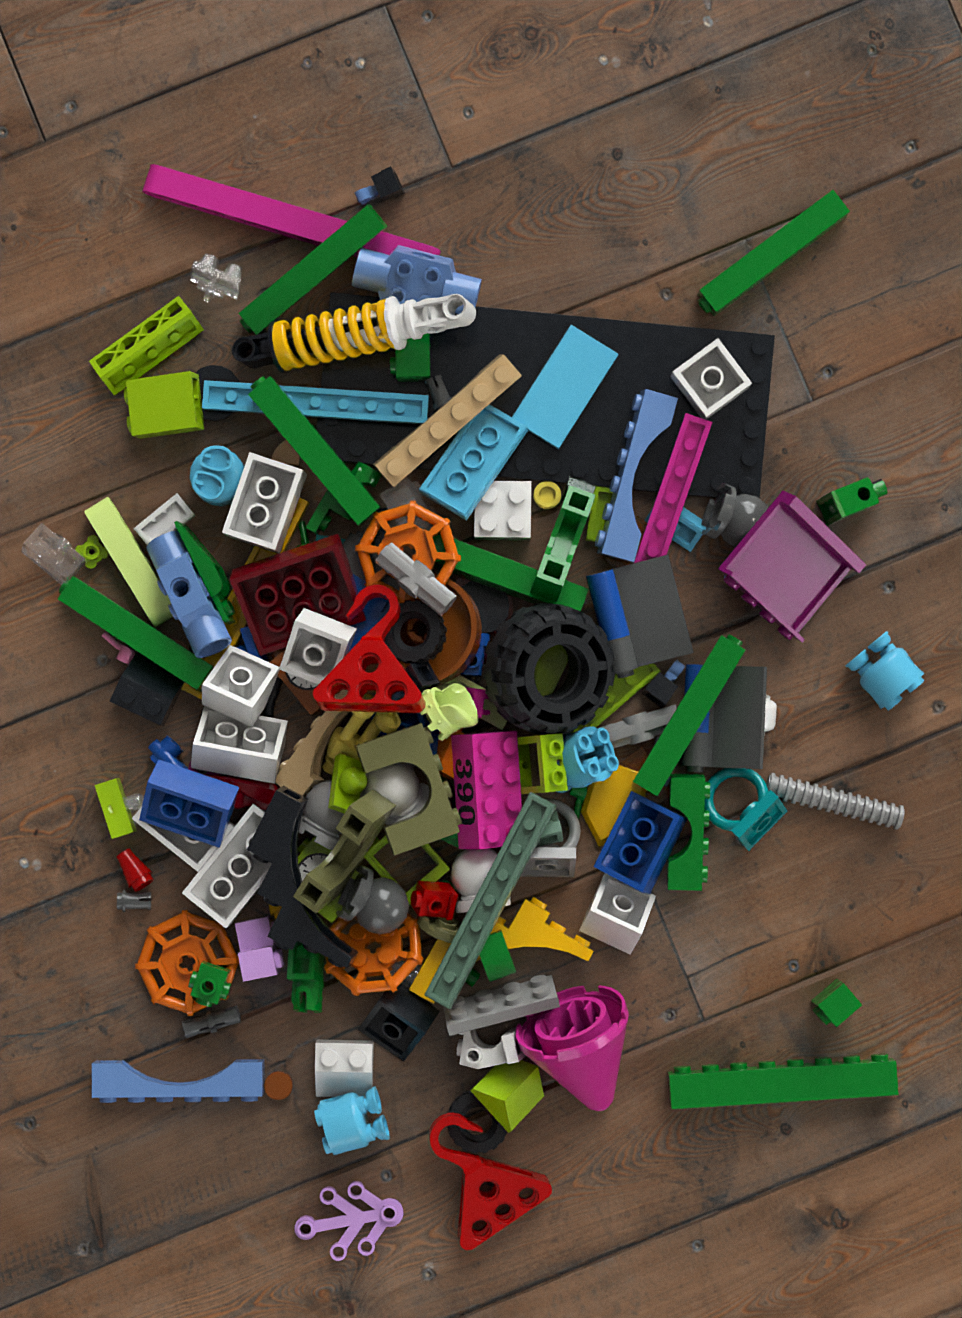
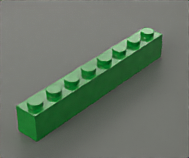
(782, 1083)

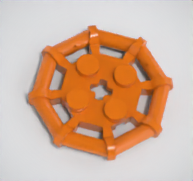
(412, 536)
(173, 954)
(377, 963)

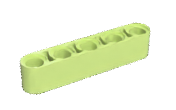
(129, 559)

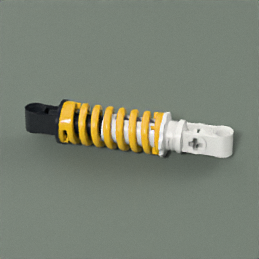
(351, 334)

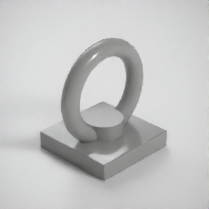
(555, 860)

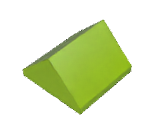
(510, 1092)

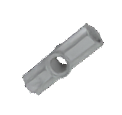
(415, 579)
(639, 726)

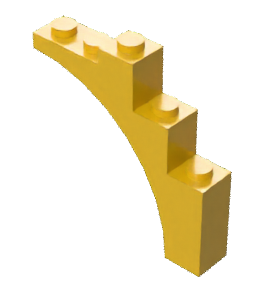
(525, 930)

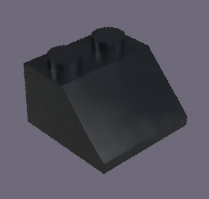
(147, 690)
(399, 1021)

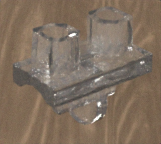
(214, 281)

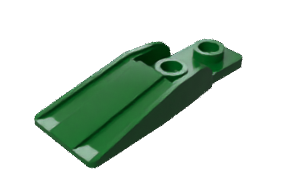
(210, 572)

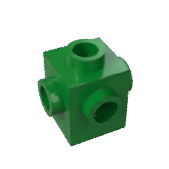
(217, 976)

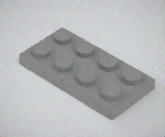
(501, 1004)

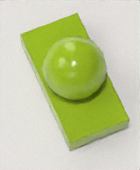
(347, 783)

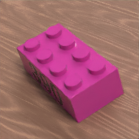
(486, 787)

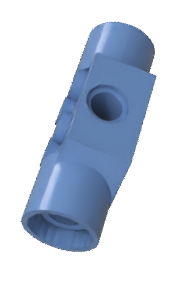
(412, 275)
(188, 595)

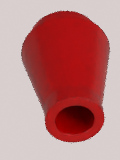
(135, 871)

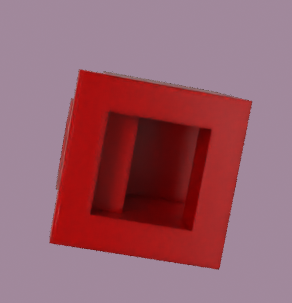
(434, 899)

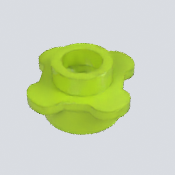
(100, 551)

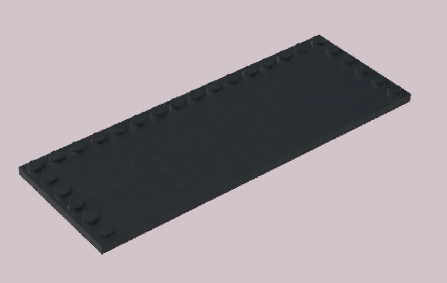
(591, 449)

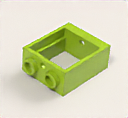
(552, 775)
(435, 874)

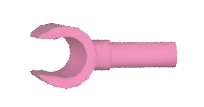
(125, 654)

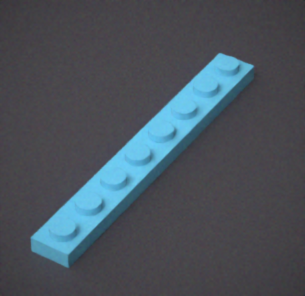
(323, 402)

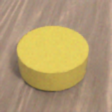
(547, 495)

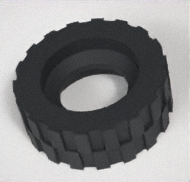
(435, 633)
(469, 1141)

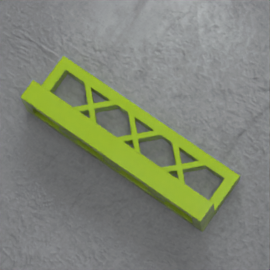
(148, 347)

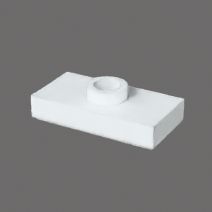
(163, 519)

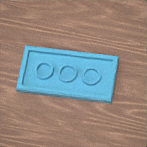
(565, 386)
(473, 461)

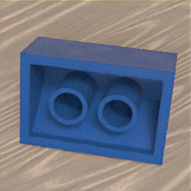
(188, 803)
(640, 842)

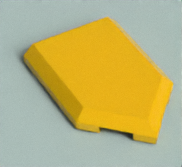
(606, 800)

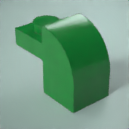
(497, 957)

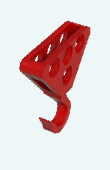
(371, 649)
(481, 1204)

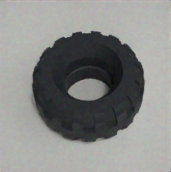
(513, 663)

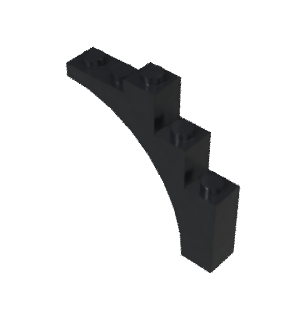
(277, 843)

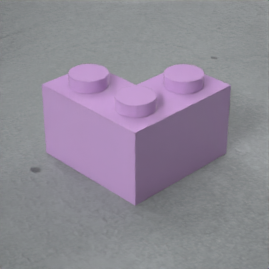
(257, 952)

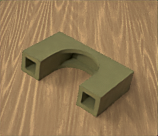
(437, 817)
(359, 829)

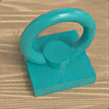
(756, 818)

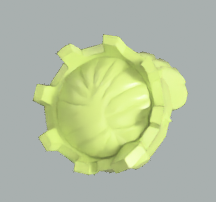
(449, 709)

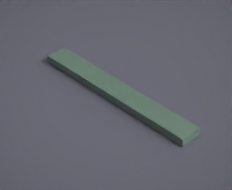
(490, 900)

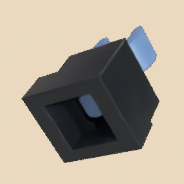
(385, 185)
(422, 676)
(662, 686)

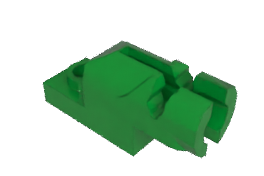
(321, 518)
(307, 973)

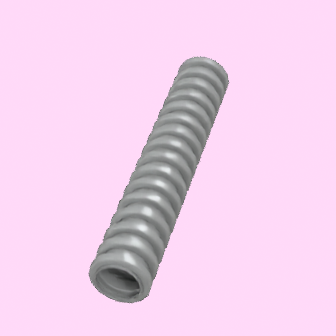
(836, 801)

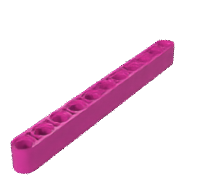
(258, 210)

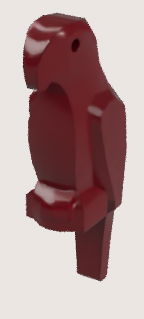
(250, 790)

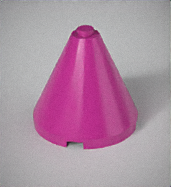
(579, 1042)

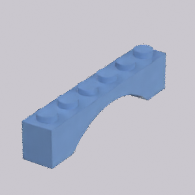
(621, 533)
(119, 1080)

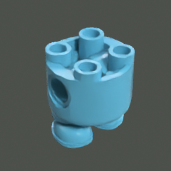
(216, 475)
(889, 674)
(588, 757)
(347, 1121)

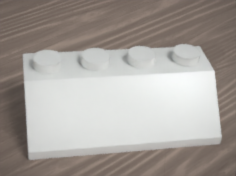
(230, 874)

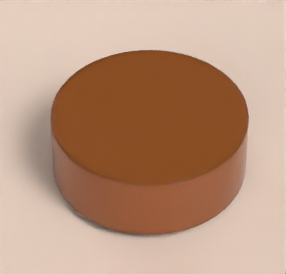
(278, 1085)

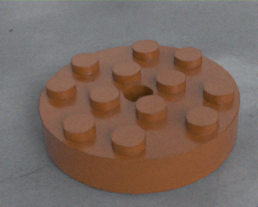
(462, 635)

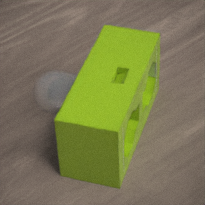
(118, 807)

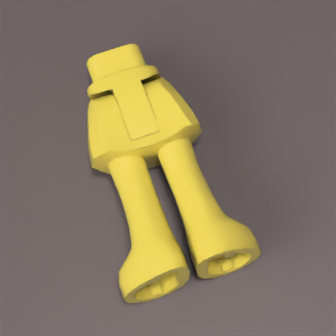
(344, 739)

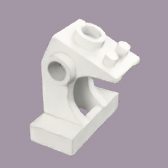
(489, 1055)

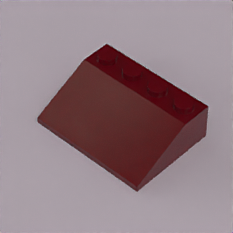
(284, 584)

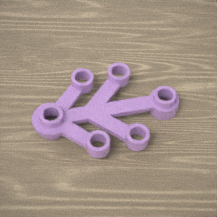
(354, 1219)

